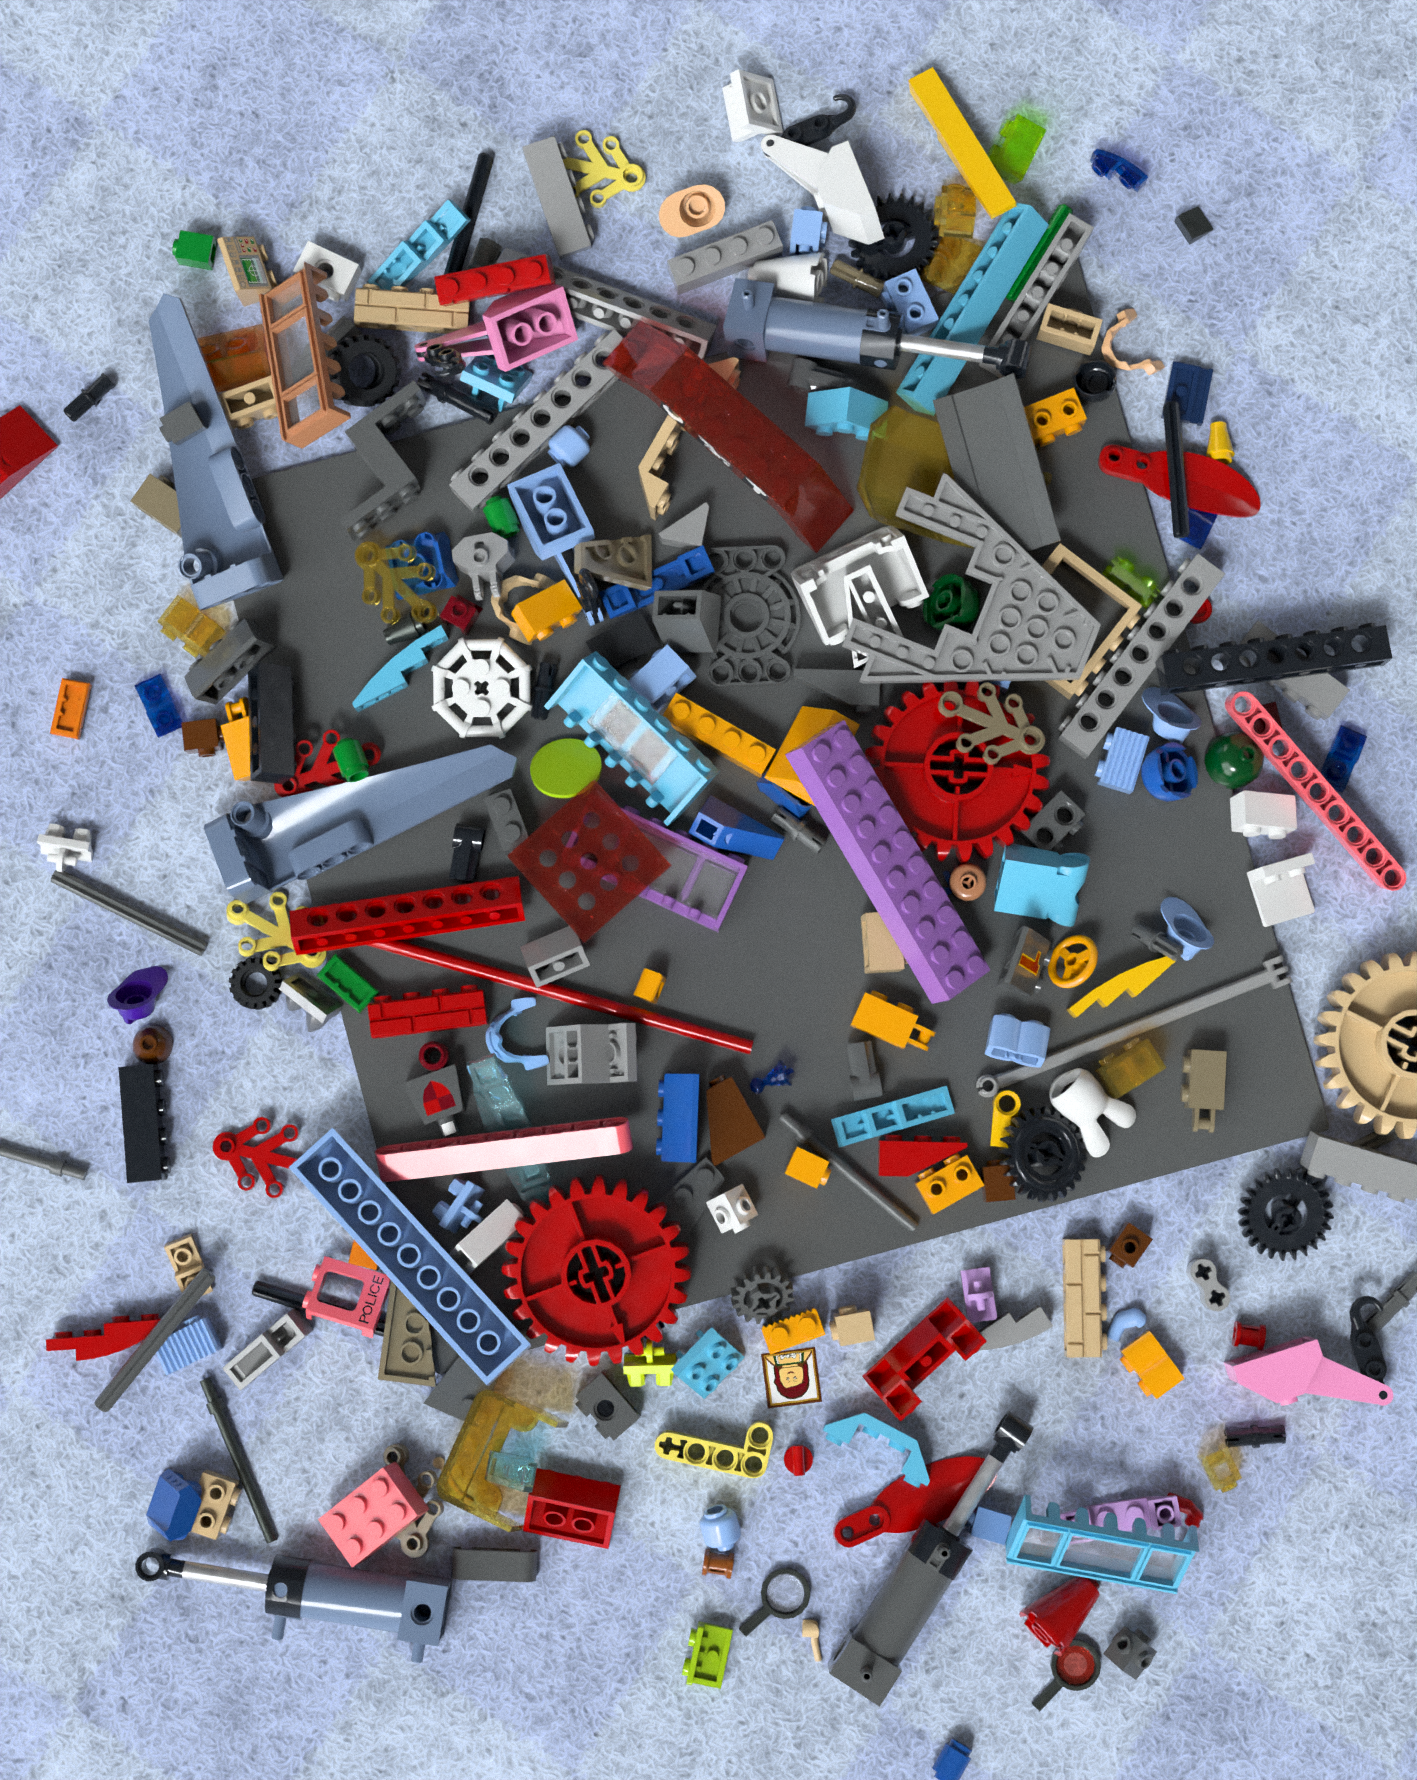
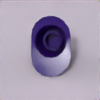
(137, 993)

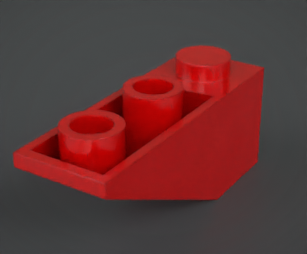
(910, 1157)

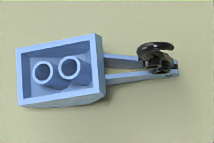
(555, 524)

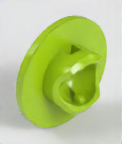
(565, 767)

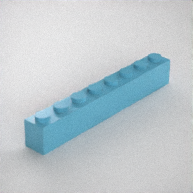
(974, 304)

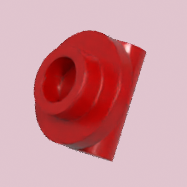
(798, 1459)

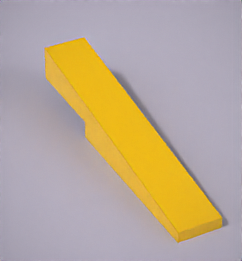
(960, 143)

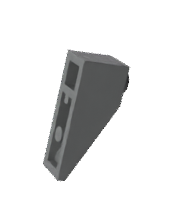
(842, 687)

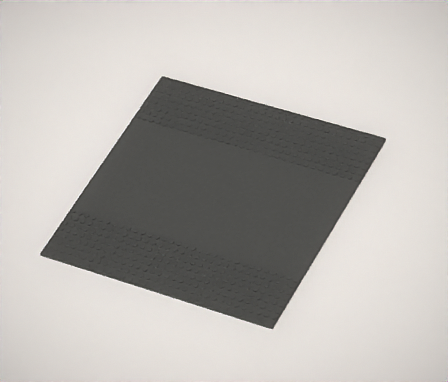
(792, 940)

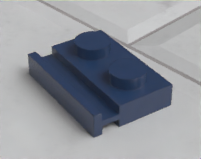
(1190, 388)

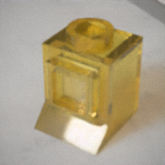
(1220, 1469)

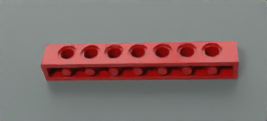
(407, 915)

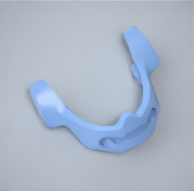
(494, 1039)

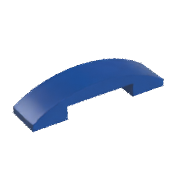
(673, 576)

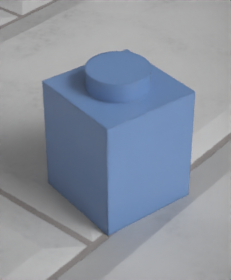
(989, 1524)

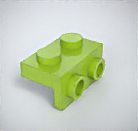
(708, 1655)

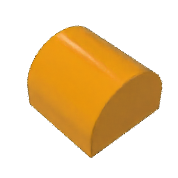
(650, 986)

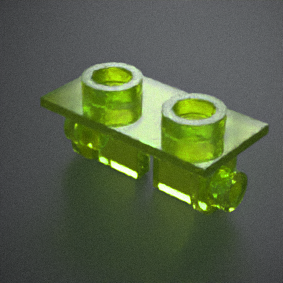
(1124, 573)

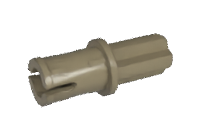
(857, 278)

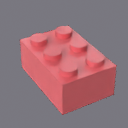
(373, 1514)

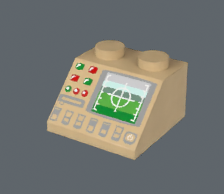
(247, 268)

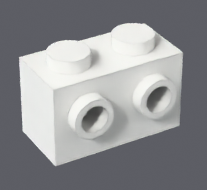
(1263, 814)

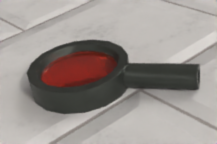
(1073, 1670)

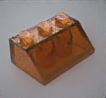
(236, 357)

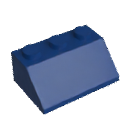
(678, 1118)

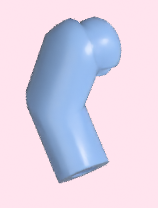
(1125, 1319)

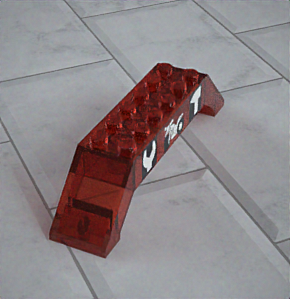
(732, 431)

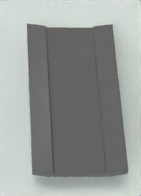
(998, 459)

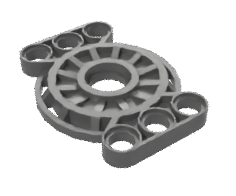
(752, 587)

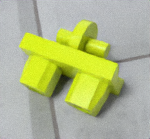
(651, 1362)

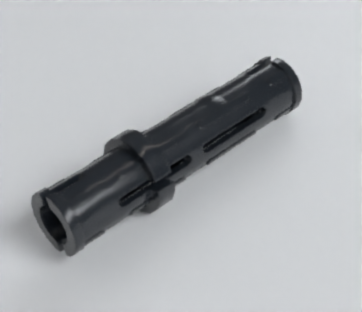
(448, 393)

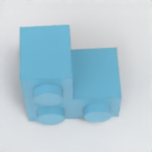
(843, 411)

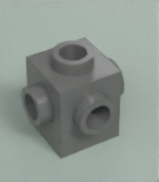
(1131, 1651)

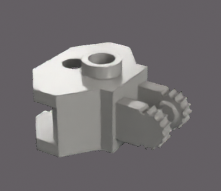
(484, 561)

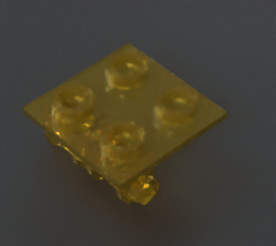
(951, 263)

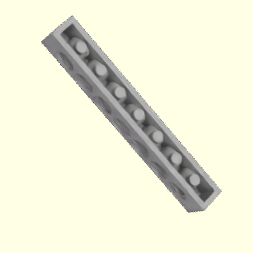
(621, 310)
(520, 456)
(1206, 578)

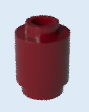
(425, 1055)

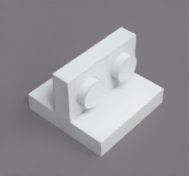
(751, 106)

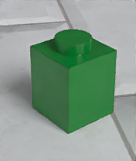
(195, 250)

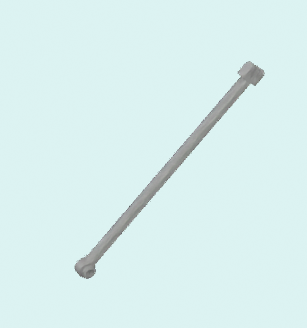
(1139, 1026)

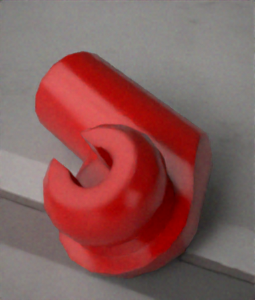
(1186, 1506)

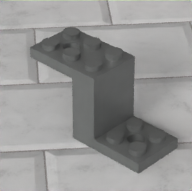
(396, 478)

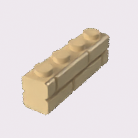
(407, 310)
(1083, 1298)

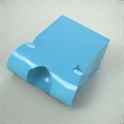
(1040, 883)

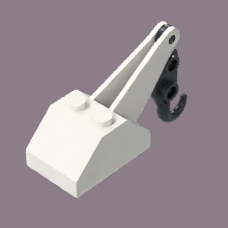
(830, 176)

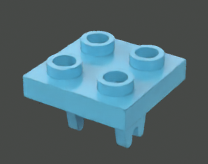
(485, 376)
(707, 1362)

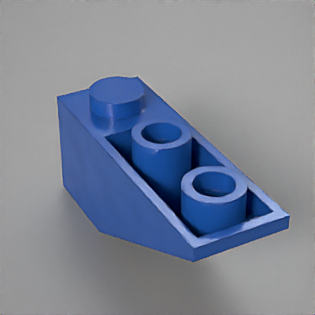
(734, 831)

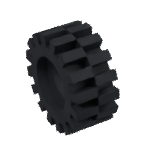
(238, 984)

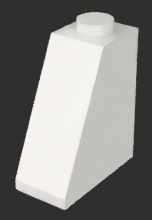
(486, 1237)

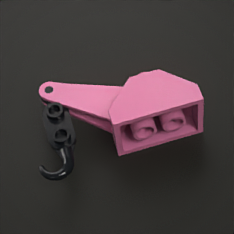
(518, 331)
(1300, 1368)

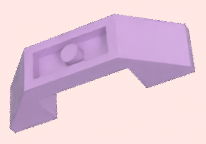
(1152, 1509)

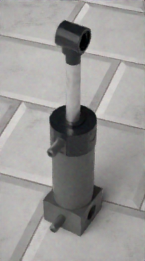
(933, 1557)

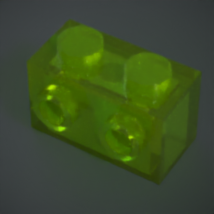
(1015, 147)

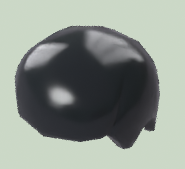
(1095, 380)

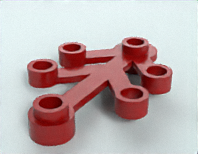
(321, 770)
(260, 1155)

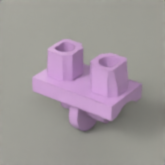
(978, 1294)

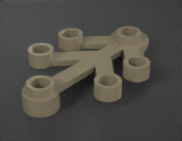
(995, 725)
(415, 1531)

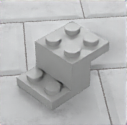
(591, 1054)

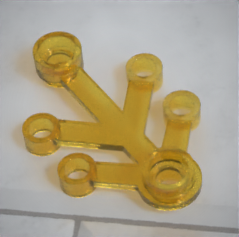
(393, 580)

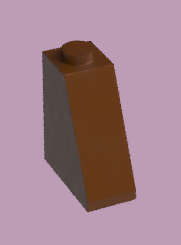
(730, 1120)

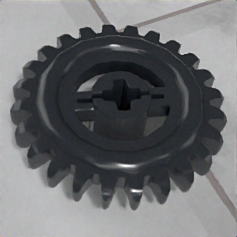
(919, 228)
(1024, 1158)
(1300, 1190)

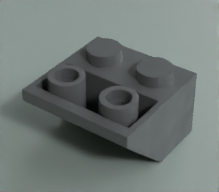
(687, 620)

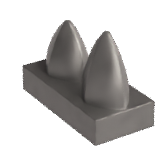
(304, 994)

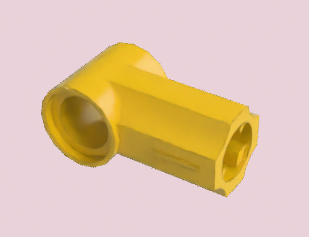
(1002, 1119)

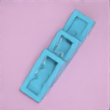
(421, 247)
(391, 676)
(892, 1116)

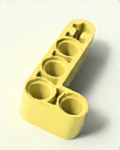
(713, 1447)

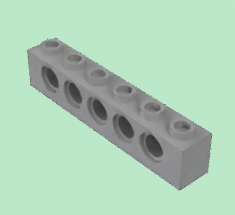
(1042, 284)

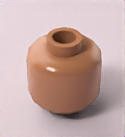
(957, 880)

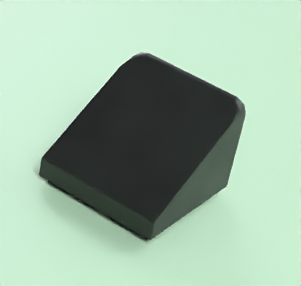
(1193, 225)

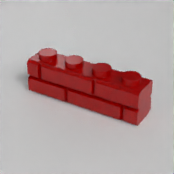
(495, 280)
(427, 1013)

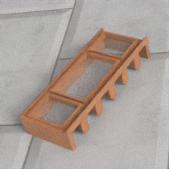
(299, 358)

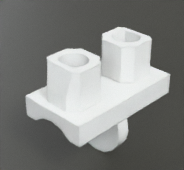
(64, 850)

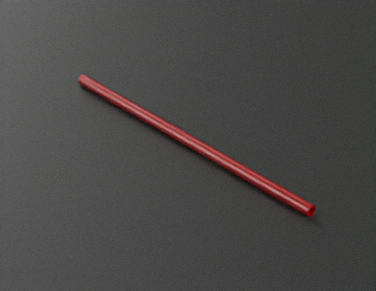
(567, 995)

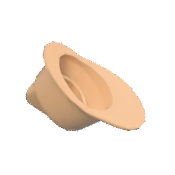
(691, 210)

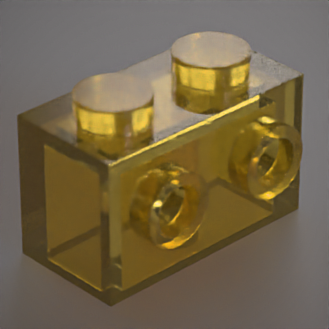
(955, 211)
(1129, 1068)

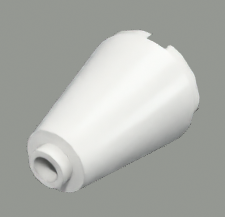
(794, 276)

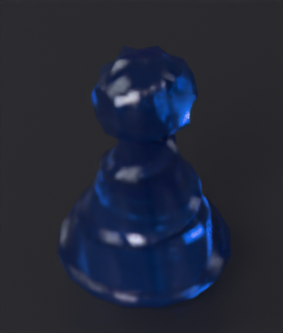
(776, 1077)

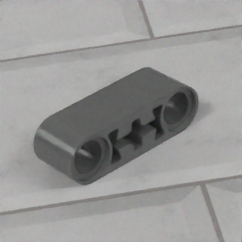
(494, 1564)

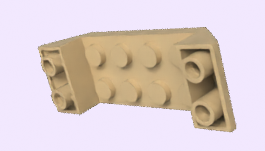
(651, 467)

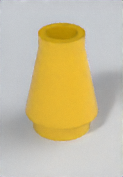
(1219, 443)

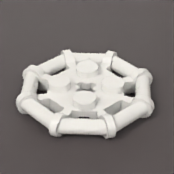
(465, 687)

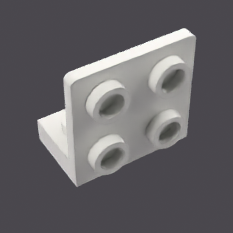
(1282, 890)

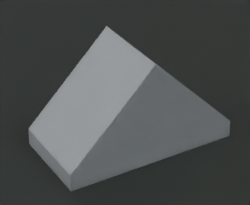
(688, 531)

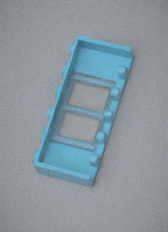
(633, 735)

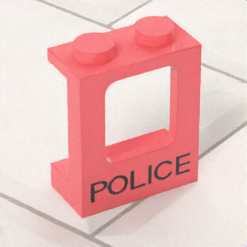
(369, 1305)

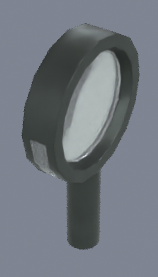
(783, 1595)

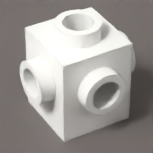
(732, 1209)

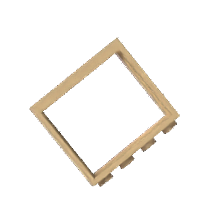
(1113, 639)

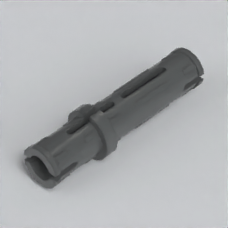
(1394, 1302)

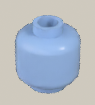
(569, 446)
(720, 1527)

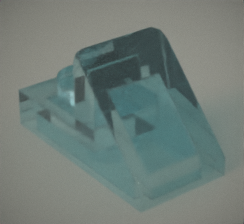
(511, 1470)

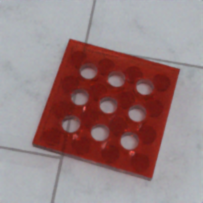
(570, 819)

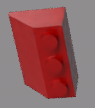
(571, 1508)

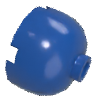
(1169, 772)

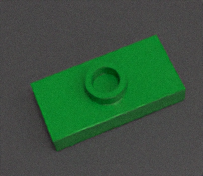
(347, 983)

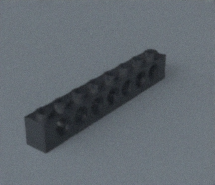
(1175, 679)

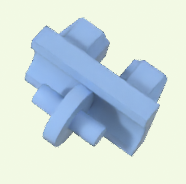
(464, 1207)

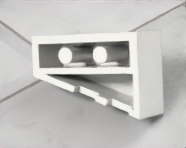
(868, 604)

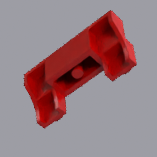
(920, 1354)

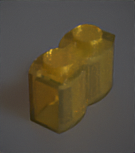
(190, 626)

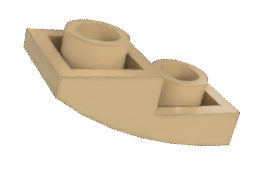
(185, 1260)

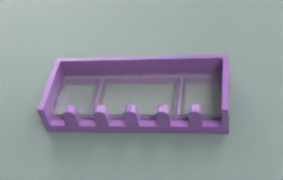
(697, 884)

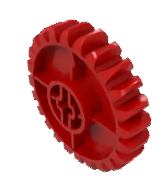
(954, 818)
(599, 1319)

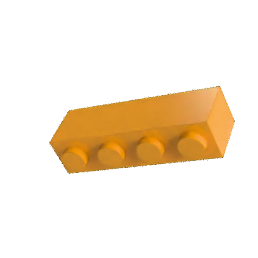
(719, 735)

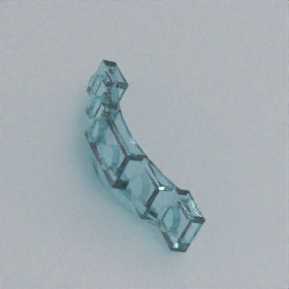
(505, 1111)

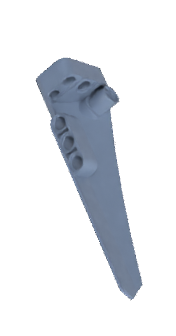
(213, 486)
(329, 825)

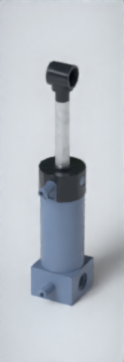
(872, 337)
(329, 1593)

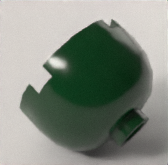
(951, 603)
(1233, 760)

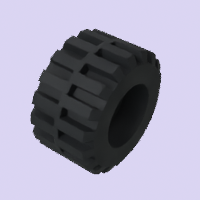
(385, 370)

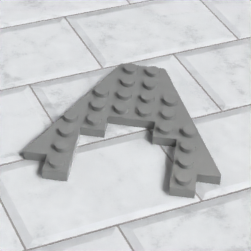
(1025, 627)

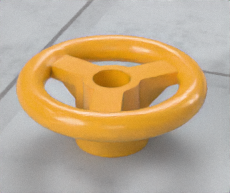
(1077, 965)

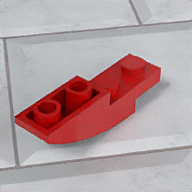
(117, 1336)

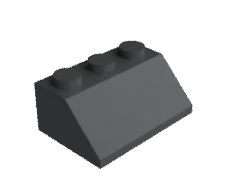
(228, 661)

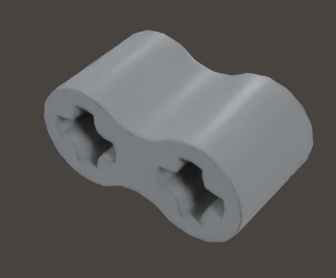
(1208, 1284)

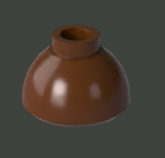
(152, 1044)

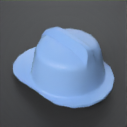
(1170, 715)
(1185, 927)

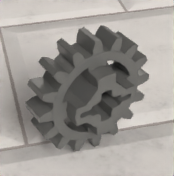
(762, 1294)

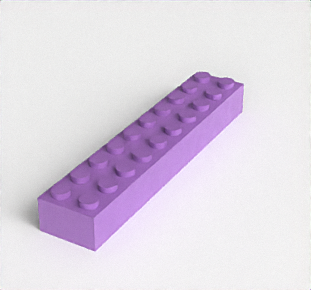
(888, 862)

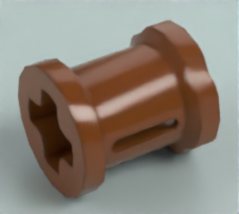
(718, 1563)

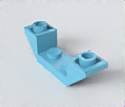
(914, 1466)

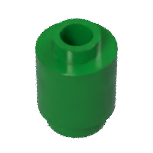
(501, 517)
(351, 759)

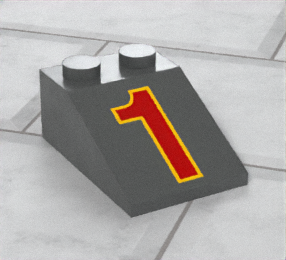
(1024, 963)

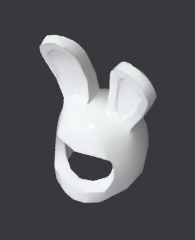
(1085, 1103)

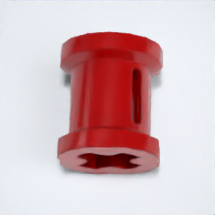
(1249, 1335)

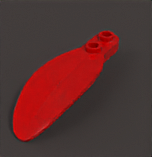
(1209, 483)
(904, 1505)

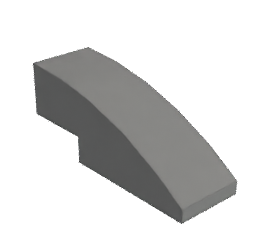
(1007, 1332)
(267, 1348)

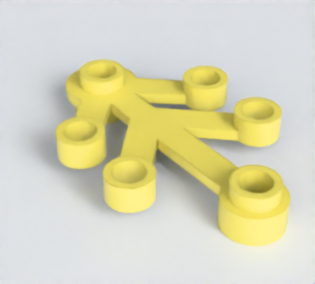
(598, 170)
(279, 936)

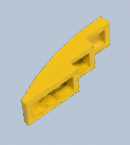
(1132, 981)

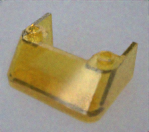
(484, 1430)

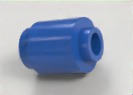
(952, 1761)

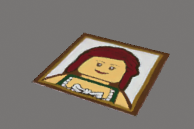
(791, 1377)

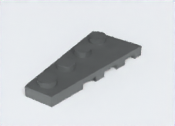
(461, 1385)

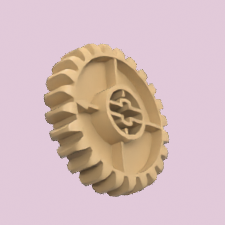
(1360, 1044)

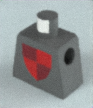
(438, 1098)

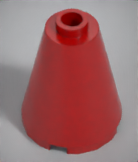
(1061, 1612)

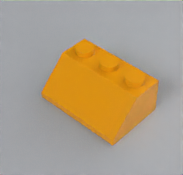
(806, 725)

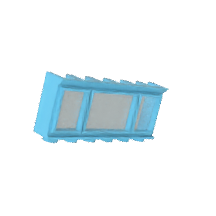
(1099, 1551)

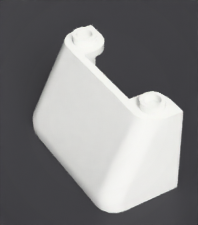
(822, 583)

